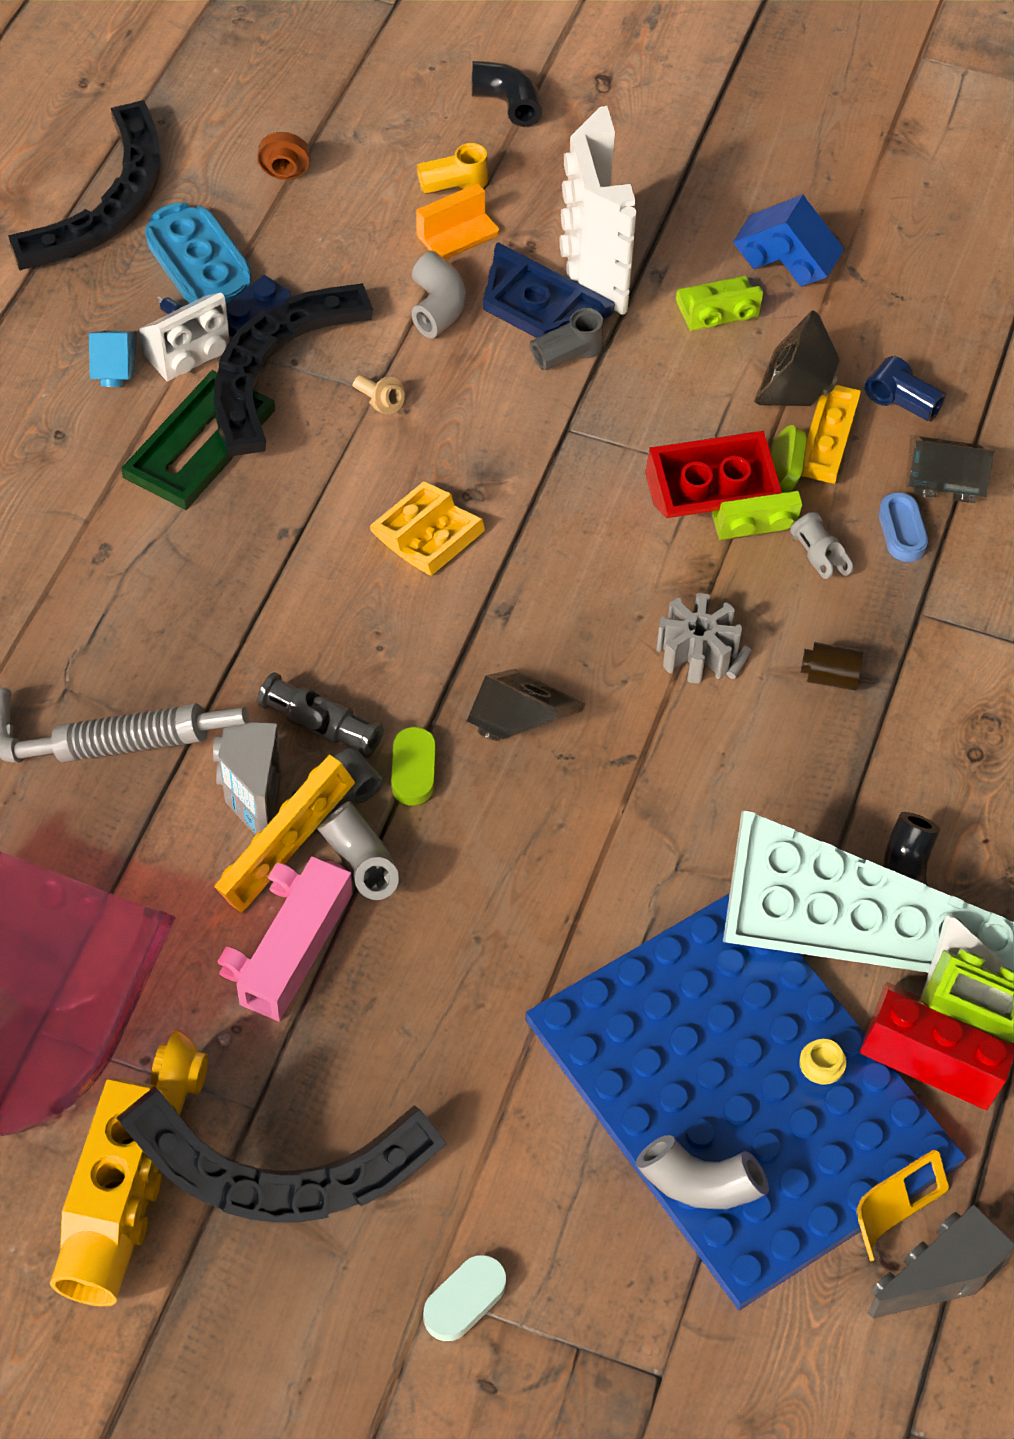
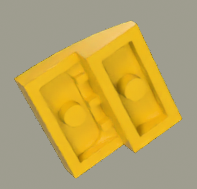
(427, 528)

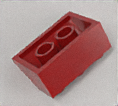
(705, 472)
(937, 1048)

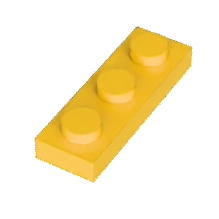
(830, 433)

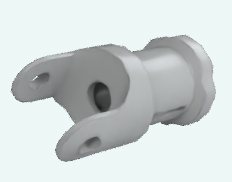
(821, 547)

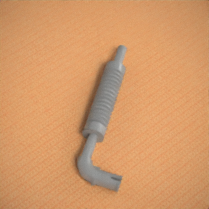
(116, 734)

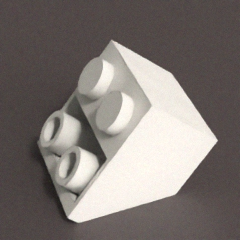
(187, 336)

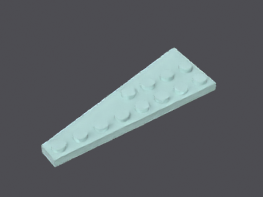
(834, 905)

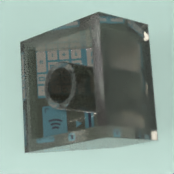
(949, 468)

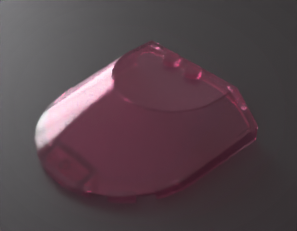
(66, 986)

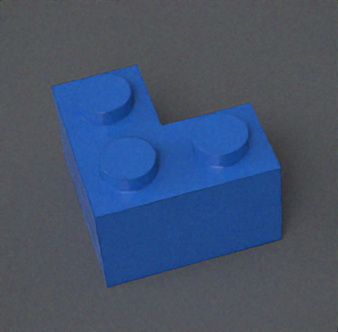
(792, 235)

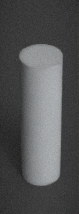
(739, 662)

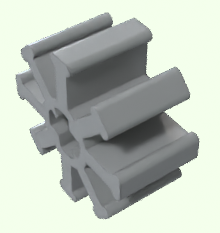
(698, 638)

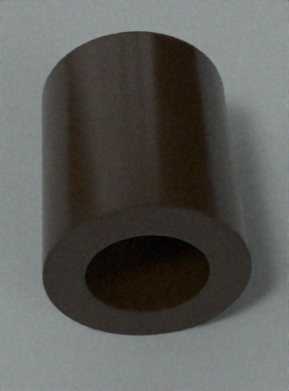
(832, 665)

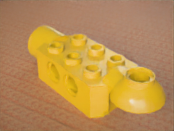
(117, 1180)

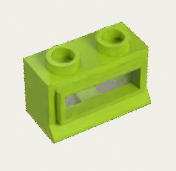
(973, 993)

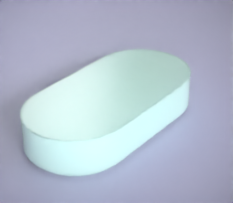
(464, 1298)

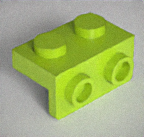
(757, 515)

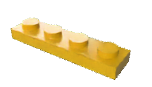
(285, 833)

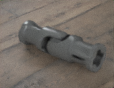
(320, 714)

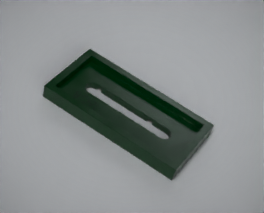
(150, 462)

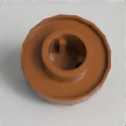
(283, 155)

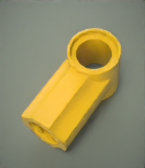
(461, 170)

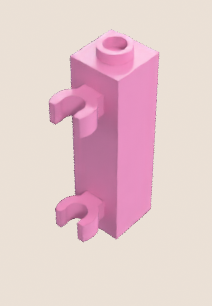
(294, 938)

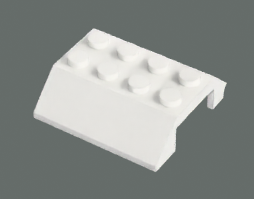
(597, 215)

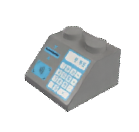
(249, 771)

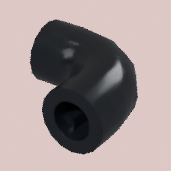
(511, 86)
(911, 846)

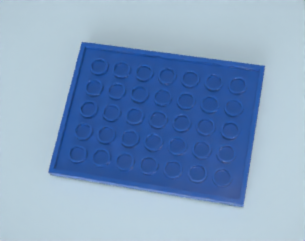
(709, 1050)

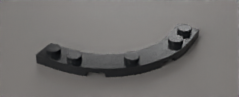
(119, 203)
(258, 342)
(272, 1193)

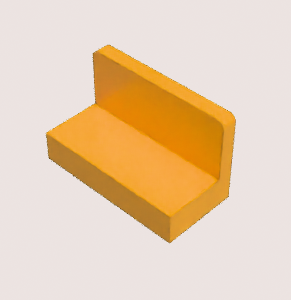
(455, 222)

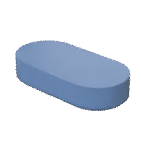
(903, 527)

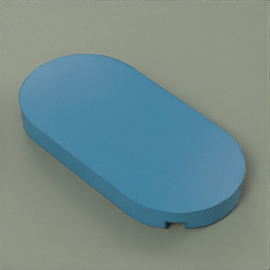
(196, 252)

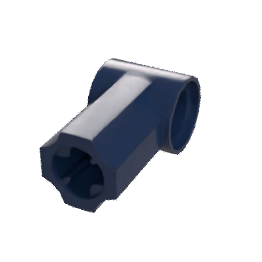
(896, 383)

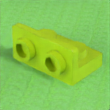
(719, 302)

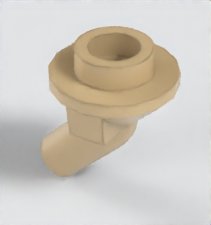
(386, 395)

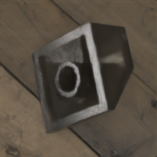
(800, 366)
(518, 703)

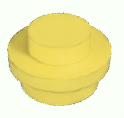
(822, 1061)

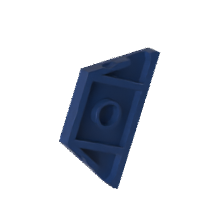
(534, 295)

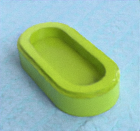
(788, 456)
(413, 766)

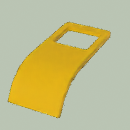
(889, 1202)

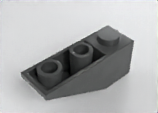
(950, 1268)

